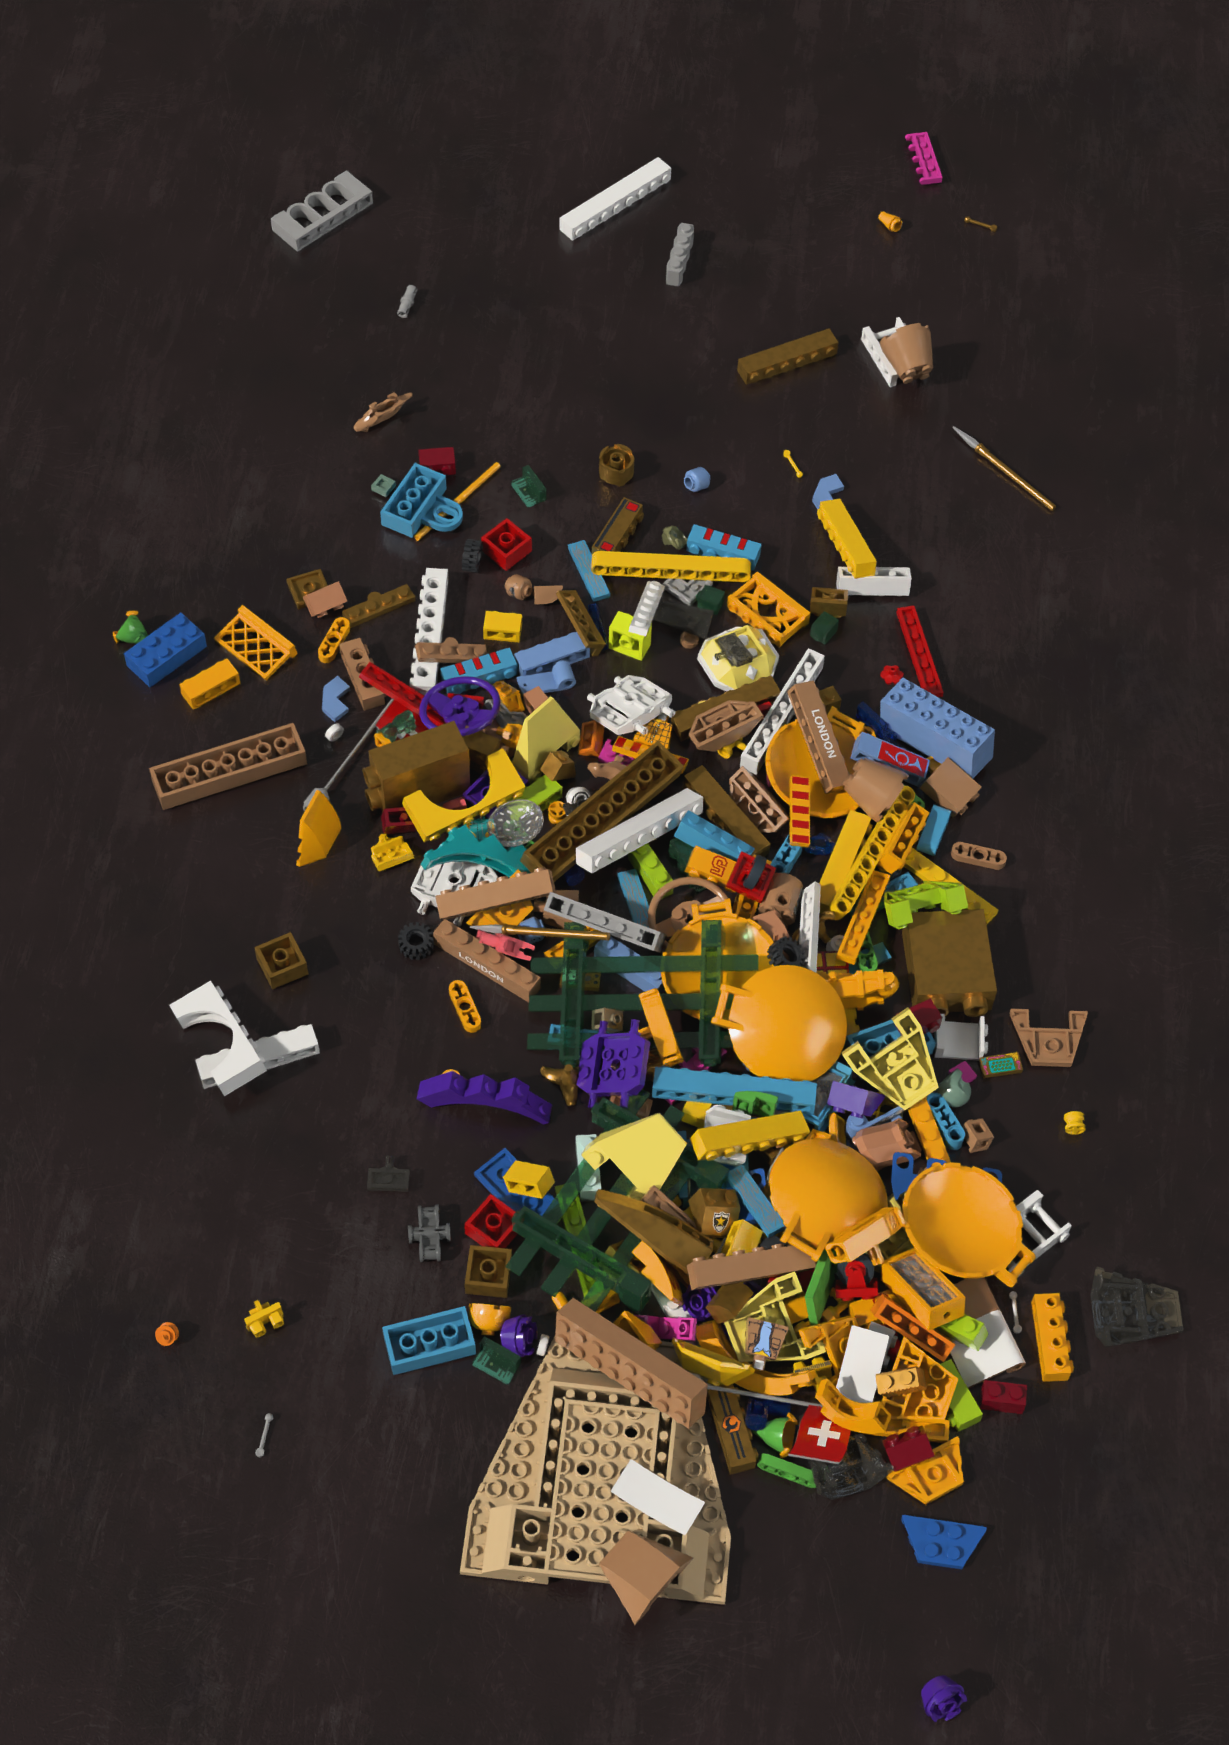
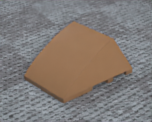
(641, 1571)

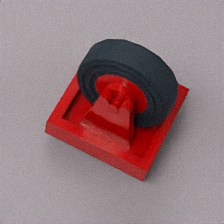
(751, 876)
(856, 1279)

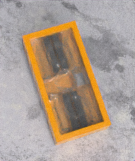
(923, 1289)

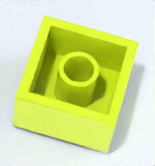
(627, 642)

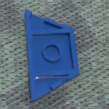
(942, 1541)

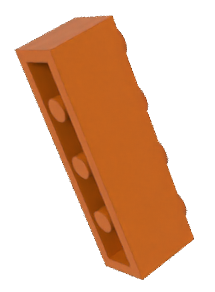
(910, 1327)

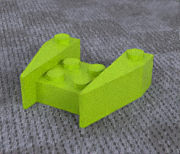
(931, 894)

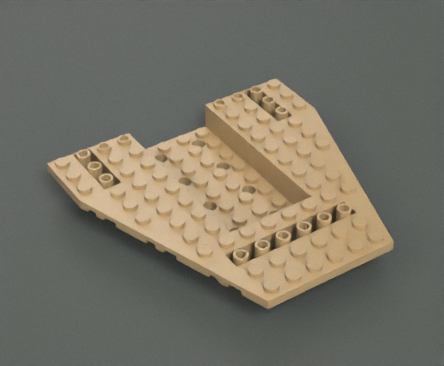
(524, 1506)

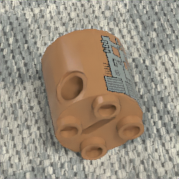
(784, 896)

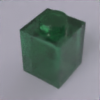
(710, 598)
(824, 627)

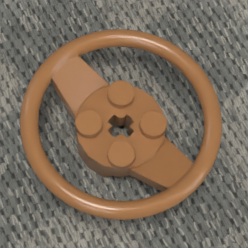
(682, 911)

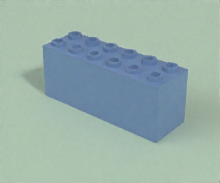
(937, 727)

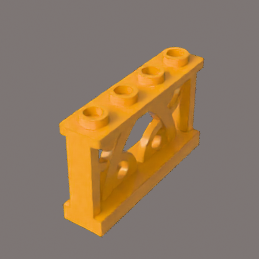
(774, 595)

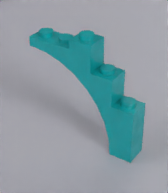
(487, 851)

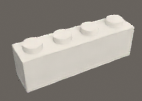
(887, 581)

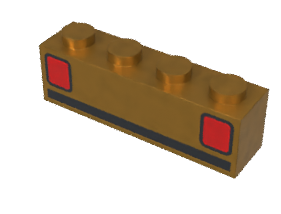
(619, 527)

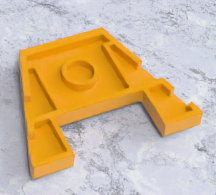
(834, 1337)

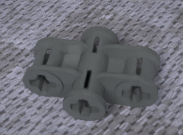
(429, 1233)

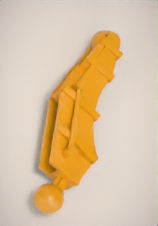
(862, 987)

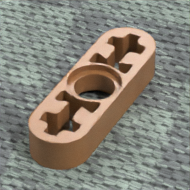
(966, 847)

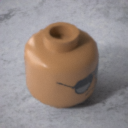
(518, 587)

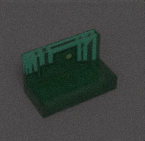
(529, 487)
(496, 1360)

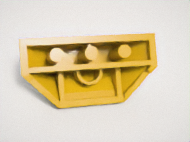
(710, 1365)

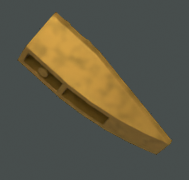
(657, 1228)

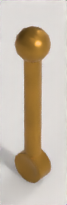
(993, 228)

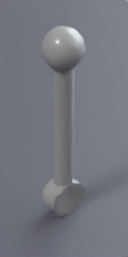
(260, 1452)

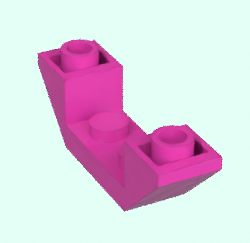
(667, 1328)

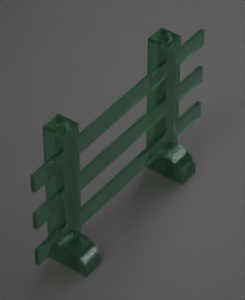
(574, 1001)
(578, 1252)

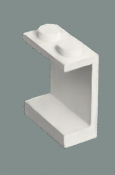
(961, 1040)
(720, 1115)

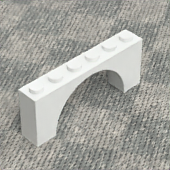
(242, 1061)

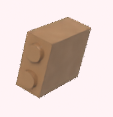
(951, 787)

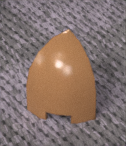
(545, 594)

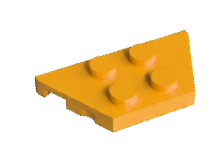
(509, 914)
(932, 1476)

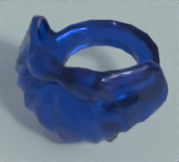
(820, 845)

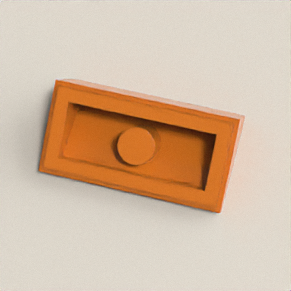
(591, 739)

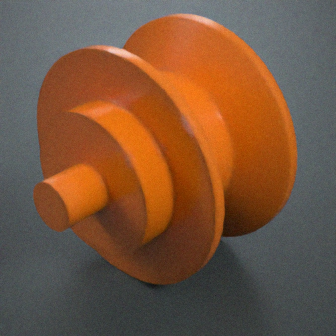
(167, 1333)

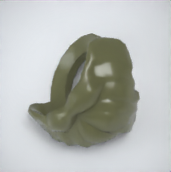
(673, 536)

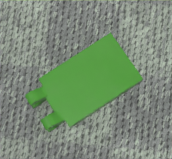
(820, 1287)

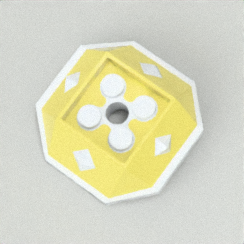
(724, 672)

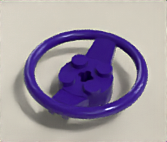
(460, 709)

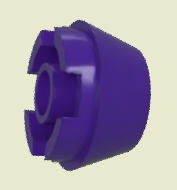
(696, 1302)
(518, 1335)
(942, 1698)

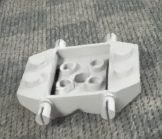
(634, 697)
(436, 879)

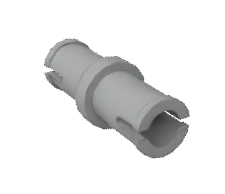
(407, 301)

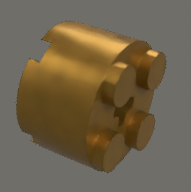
(616, 464)

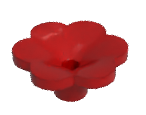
(891, 674)

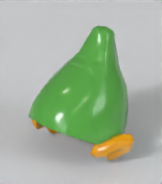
(131, 631)
(779, 1434)

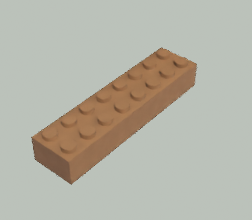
(228, 766)
(631, 1363)

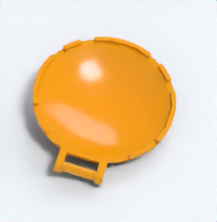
(790, 756)
(742, 938)
(785, 1023)
(823, 1192)
(965, 1223)

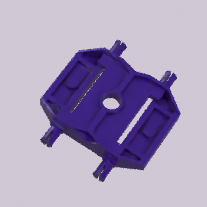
(628, 1079)

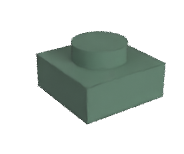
(383, 485)

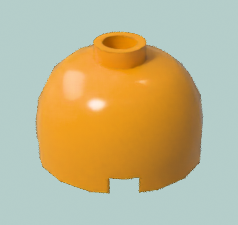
(488, 1317)

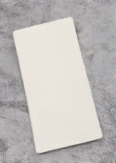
(861, 1363)
(657, 1497)

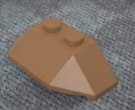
(724, 724)
(757, 802)

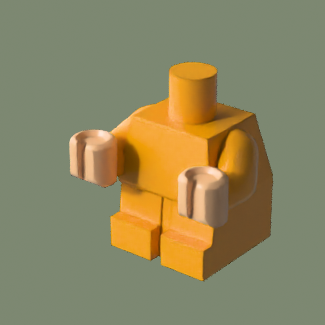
(510, 736)

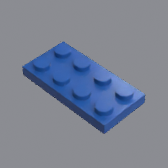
(491, 1177)

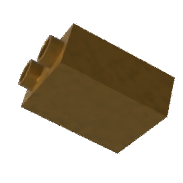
(426, 761)
(950, 961)

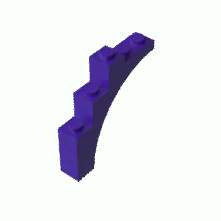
(482, 1090)

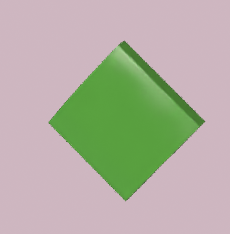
(755, 1103)

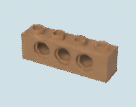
(350, 652)

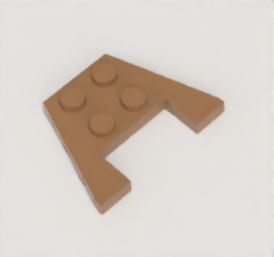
(1049, 1045)

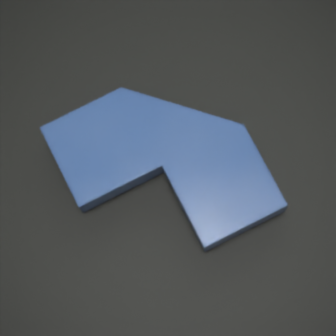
(826, 487)
(331, 693)

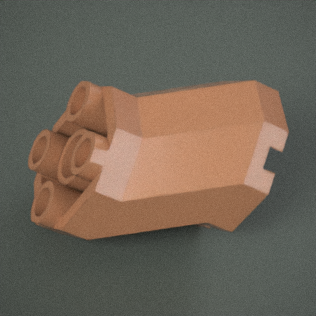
(883, 1140)

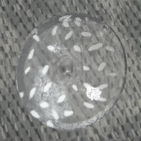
(515, 822)

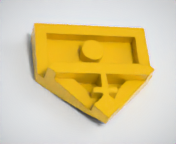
(390, 852)

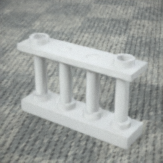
(871, 342)
(1033, 1204)

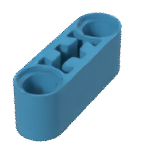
(934, 830)
(786, 849)
(952, 1128)

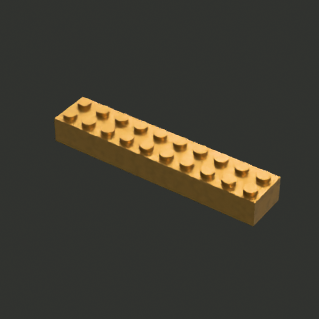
(604, 810)

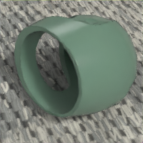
(954, 1089)

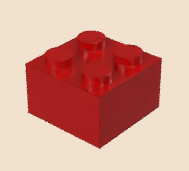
(506, 544)
(491, 1224)

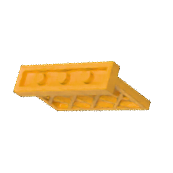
(262, 629)

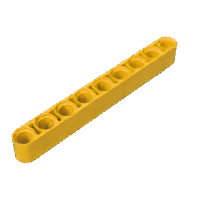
(671, 566)
(871, 854)

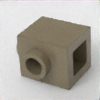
(612, 1016)

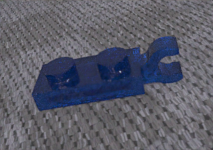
(874, 721)

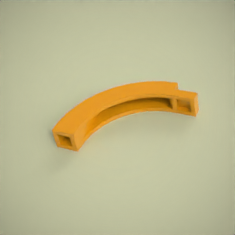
(712, 1337)

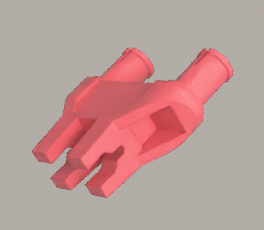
(505, 944)

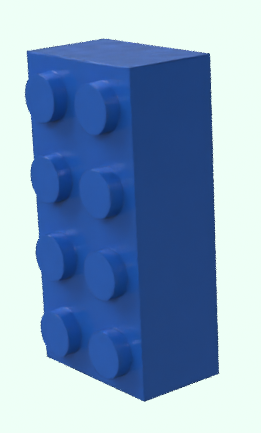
(165, 649)

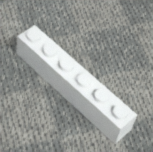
(276, 1050)

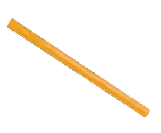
(462, 496)

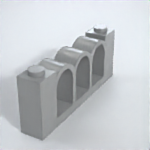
(345, 185)
(605, 922)

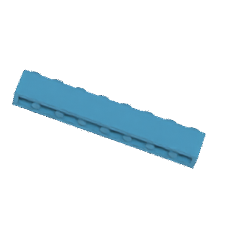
(721, 1087)

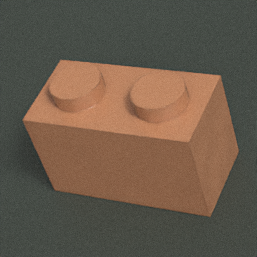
(325, 599)

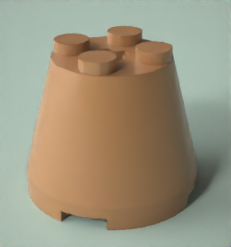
(909, 352)
(874, 786)

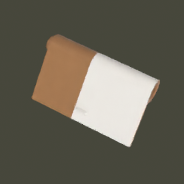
(999, 1349)

